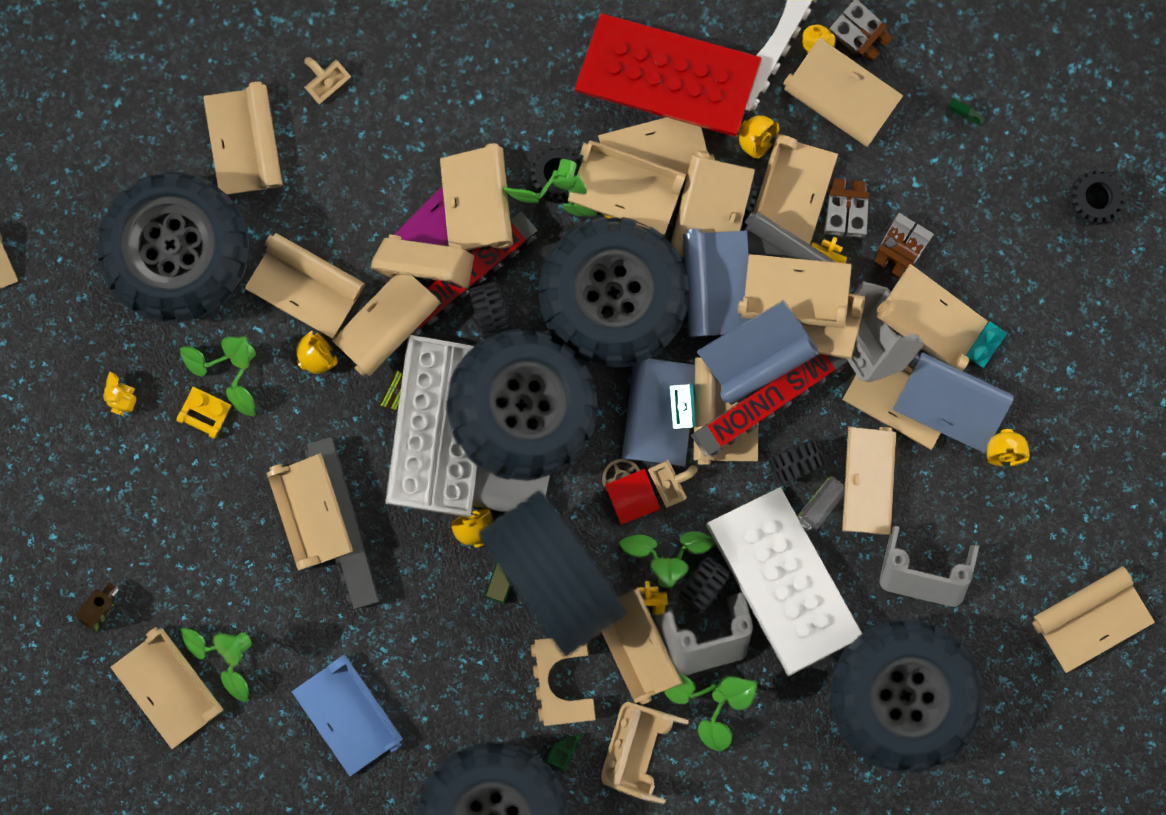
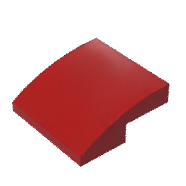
(632, 496)

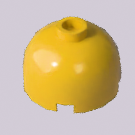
(757, 134)
(314, 354)
(1007, 447)
(467, 528)

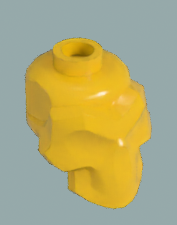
(812, 34)
(118, 395)

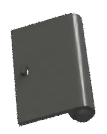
(773, 240)

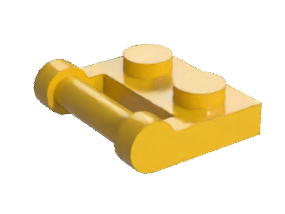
(207, 406)

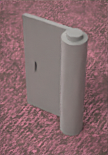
(504, 494)

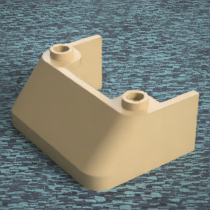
(423, 260)
(632, 749)

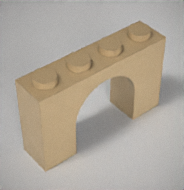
(555, 709)

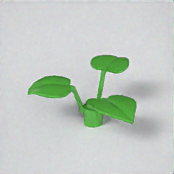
(566, 181)
(240, 354)
(667, 569)
(231, 649)
(739, 695)

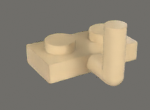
(326, 80)
(669, 483)

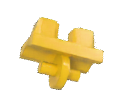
(828, 252)
(653, 598)

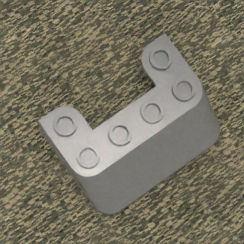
(877, 347)

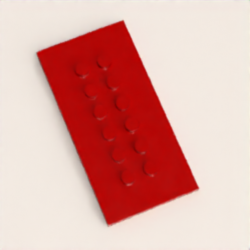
(668, 74)

